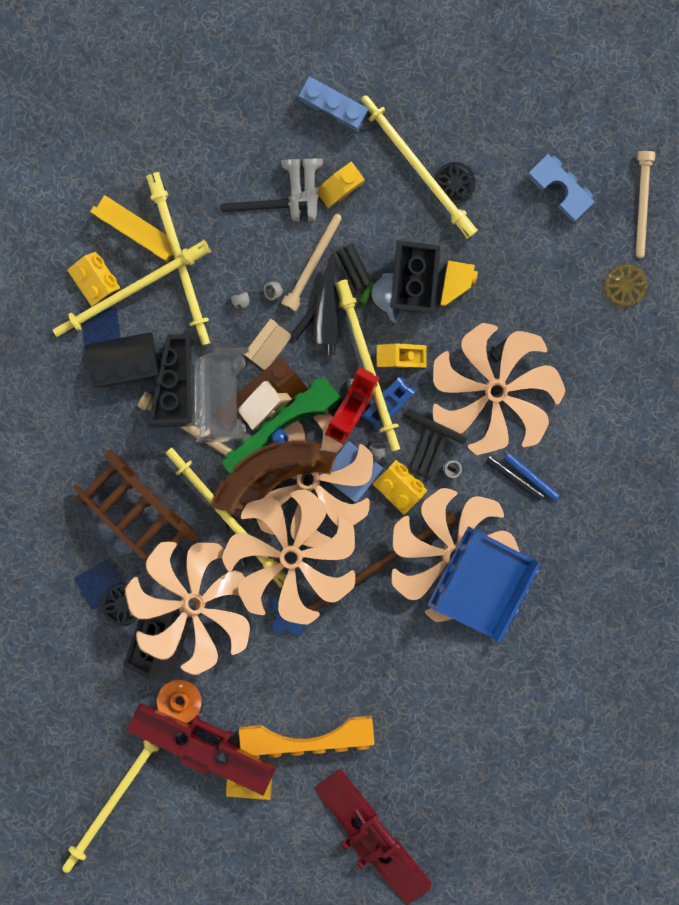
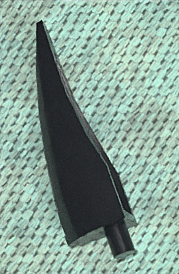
(326, 318)

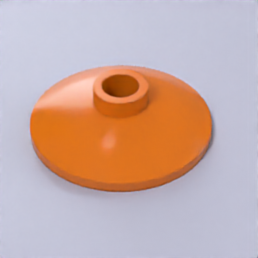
(179, 688)

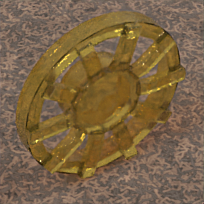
(626, 285)

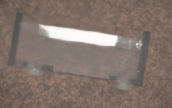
(217, 395)

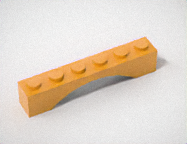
(352, 733)

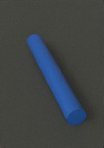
(533, 478)

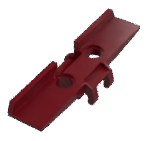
(199, 755)
(345, 804)

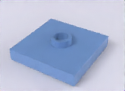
(343, 459)

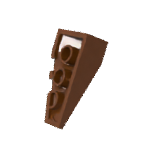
(281, 378)

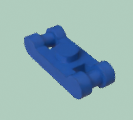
(392, 402)

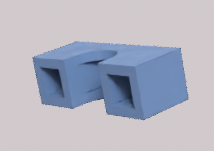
(334, 103)
(549, 172)

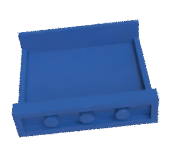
(484, 584)

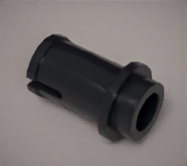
(496, 352)

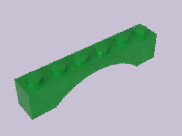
(317, 400)

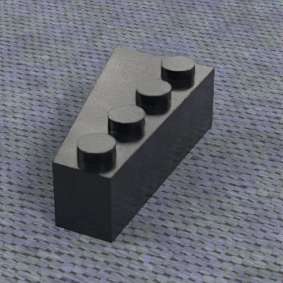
(174, 389)

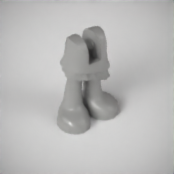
(309, 196)

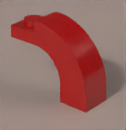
(353, 406)

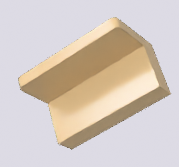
(268, 344)
(263, 405)

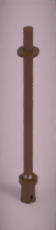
(450, 520)

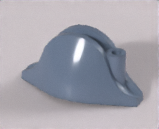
(382, 296)

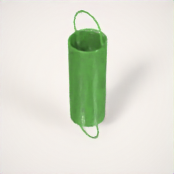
(366, 294)

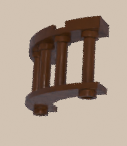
(266, 469)
(147, 498)

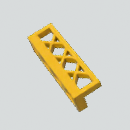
(133, 227)

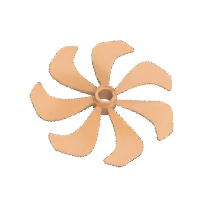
(515, 347)
(353, 475)
(434, 514)
(326, 587)
(146, 607)

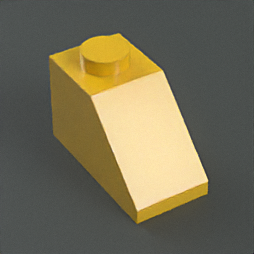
(340, 184)
(457, 281)
(401, 356)

